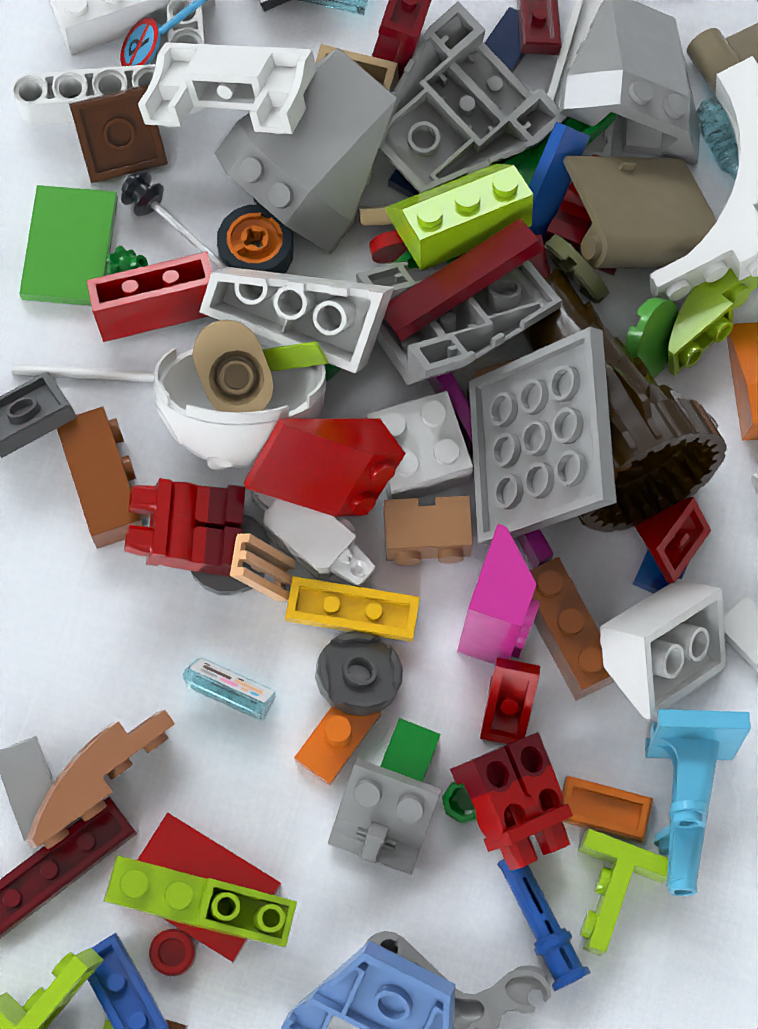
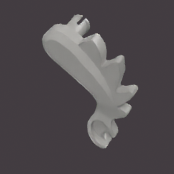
(486, 1007)

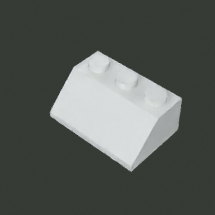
(666, 645)

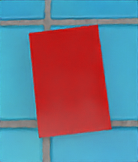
(191, 852)

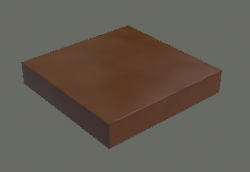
(115, 135)

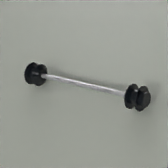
(148, 198)

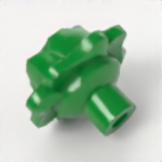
(124, 260)

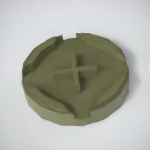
(576, 269)

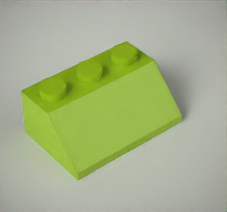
(461, 213)

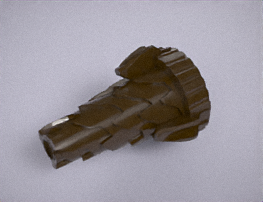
(658, 437)

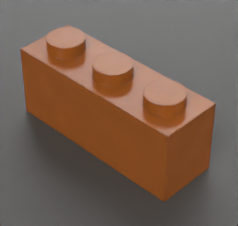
(100, 475)
(568, 630)

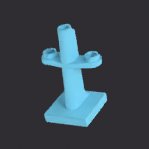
(694, 745)

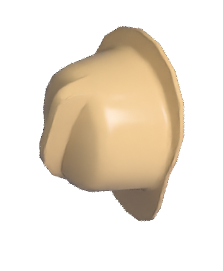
(232, 367)

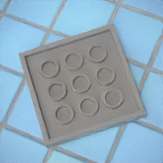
(542, 437)

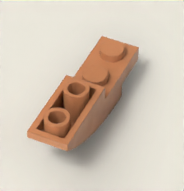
(81, 784)

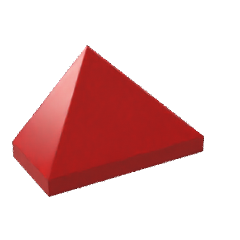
(674, 536)

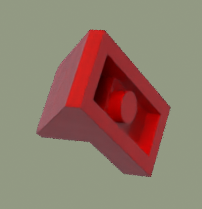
(509, 701)

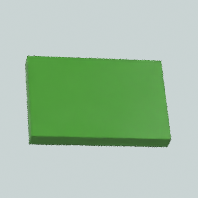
(67, 243)

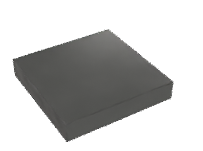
(32, 412)

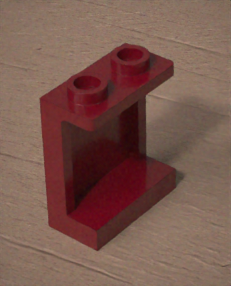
(400, 31)

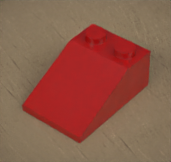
(327, 464)

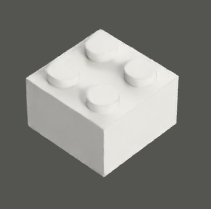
(433, 447)

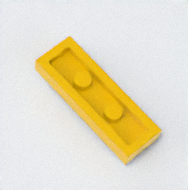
(352, 609)

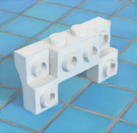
(229, 77)

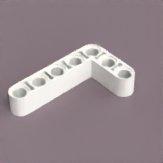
(55, 87)

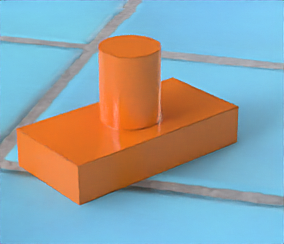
(334, 743)

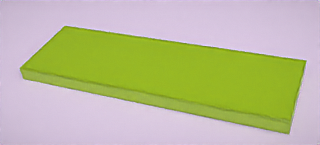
(295, 356)

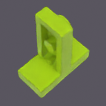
(614, 882)
(47, 1004)

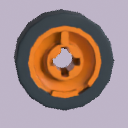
(255, 224)

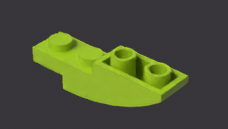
(706, 318)
(200, 901)

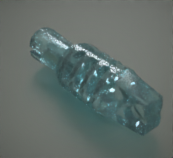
(719, 135)

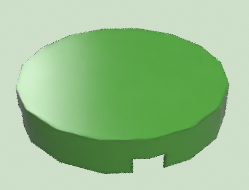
(652, 334)

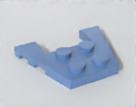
(378, 993)

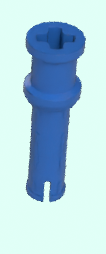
(552, 941)

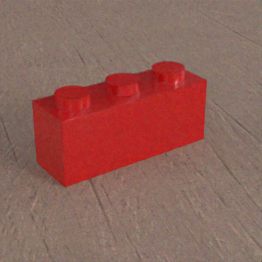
(150, 296)

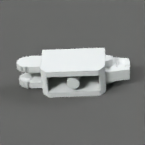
(315, 540)

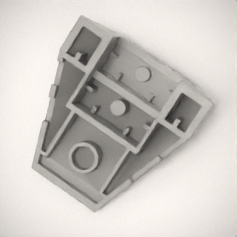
(636, 70)
(461, 107)
(321, 169)
(467, 329)

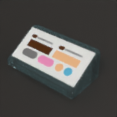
(229, 688)

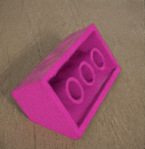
(501, 603)

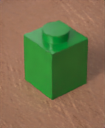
(410, 750)

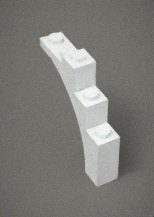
(734, 237)

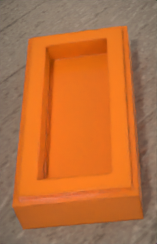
(607, 809)

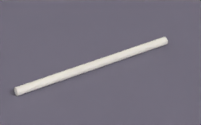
(83, 373)

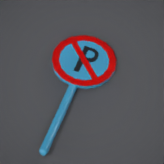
(145, 37)

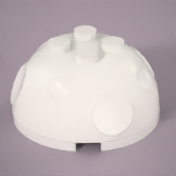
(231, 437)

